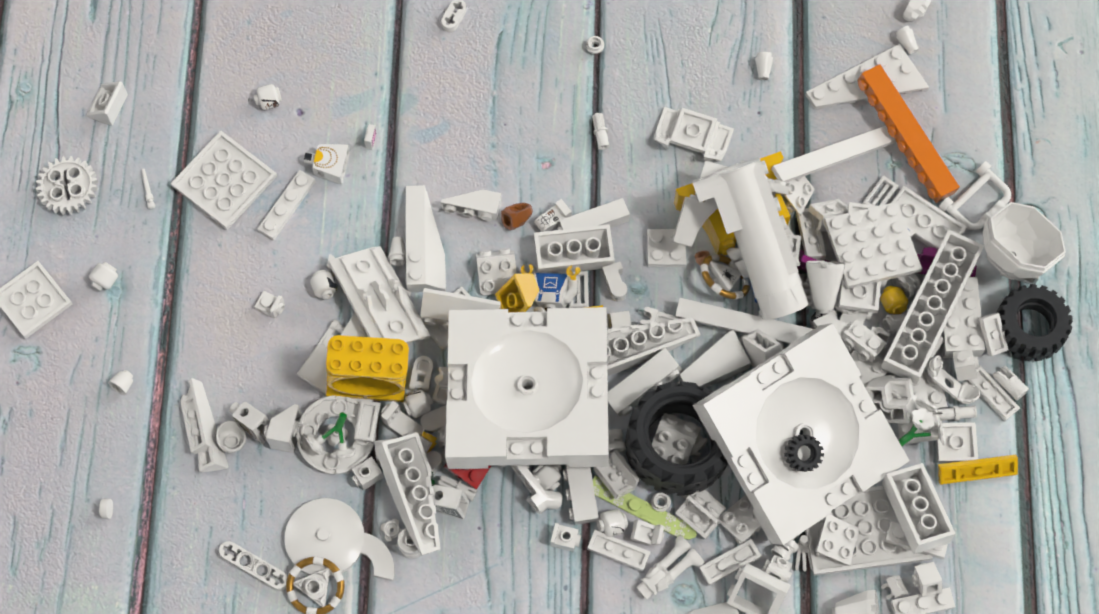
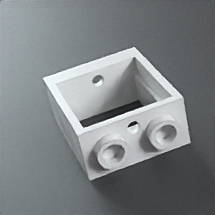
(763, 579)

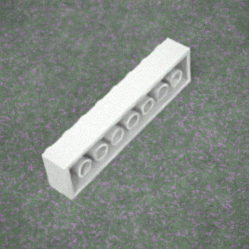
(932, 306)

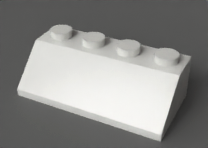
(581, 247)
(438, 303)

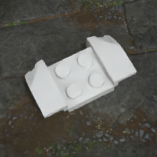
(693, 132)

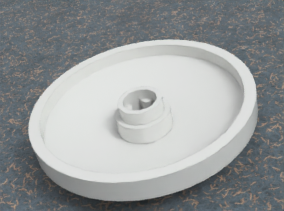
(325, 530)

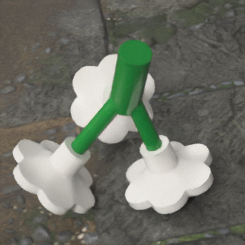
(923, 420)
(334, 435)

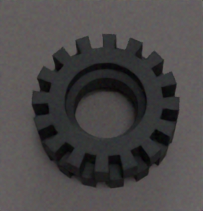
(815, 453)

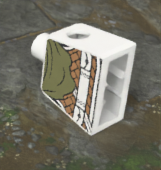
(250, 420)

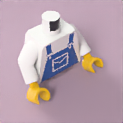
(555, 289)

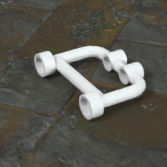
(986, 174)

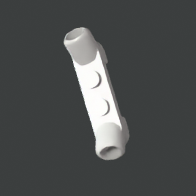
(540, 498)

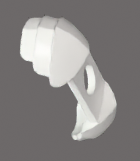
(961, 392)

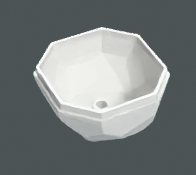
(1022, 242)

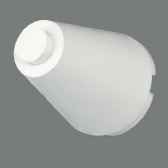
(824, 283)

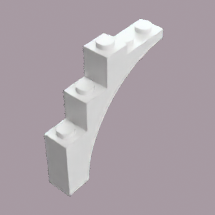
(696, 213)

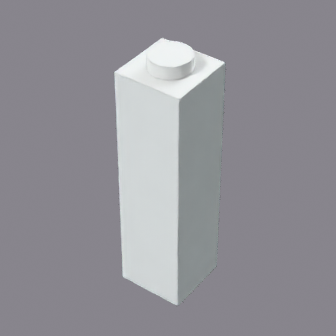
(610, 213)

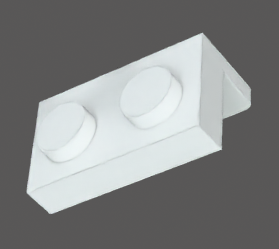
(618, 476)
(698, 516)

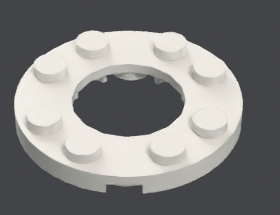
(310, 423)

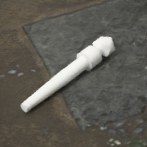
(149, 197)

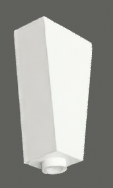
(718, 363)

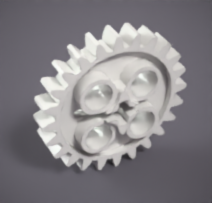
(84, 181)

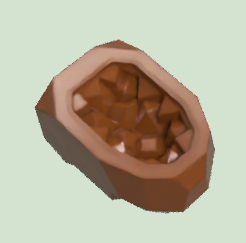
(516, 215)

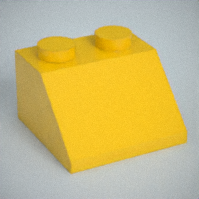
(518, 293)

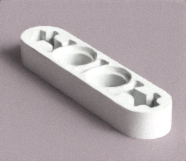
(255, 563)

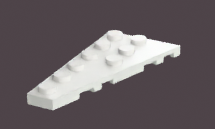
(845, 86)

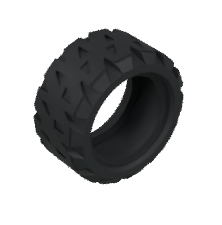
(649, 465)

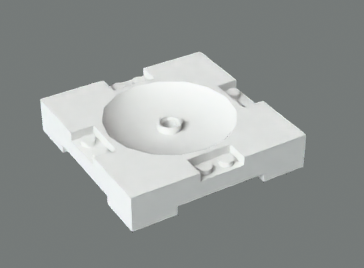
(810, 389)
(551, 423)

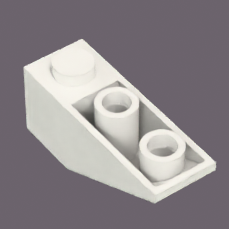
(478, 203)

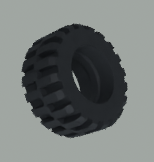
(1050, 307)

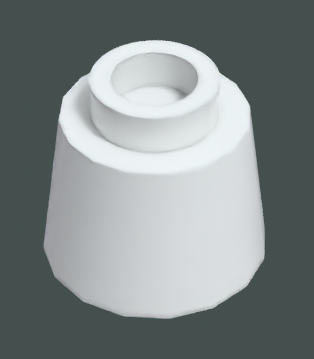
(121, 382)

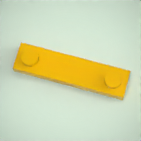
(978, 469)

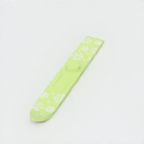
(645, 511)

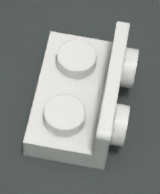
(827, 209)
(863, 341)

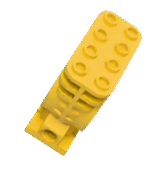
(367, 368)

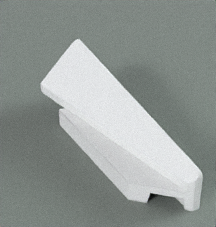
(202, 429)

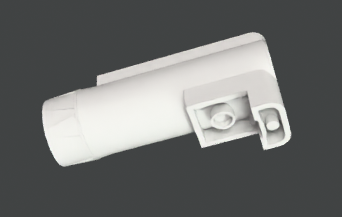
(753, 216)

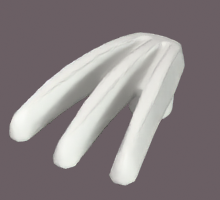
(803, 548)

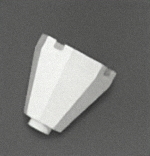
(858, 604)

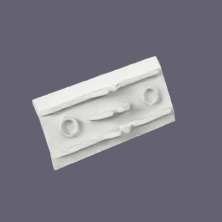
(378, 296)

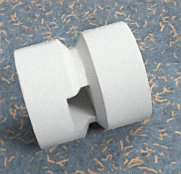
(407, 545)

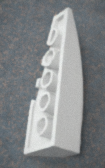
(423, 244)
(642, 342)
(411, 488)

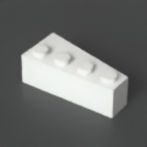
(655, 372)

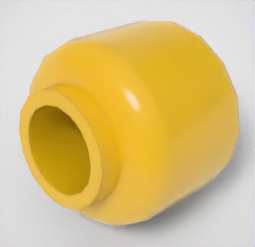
(894, 300)

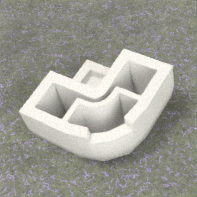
(893, 397)

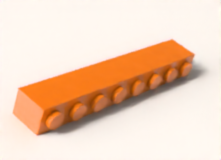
(908, 134)

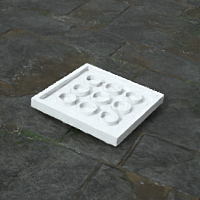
(224, 180)
(873, 245)

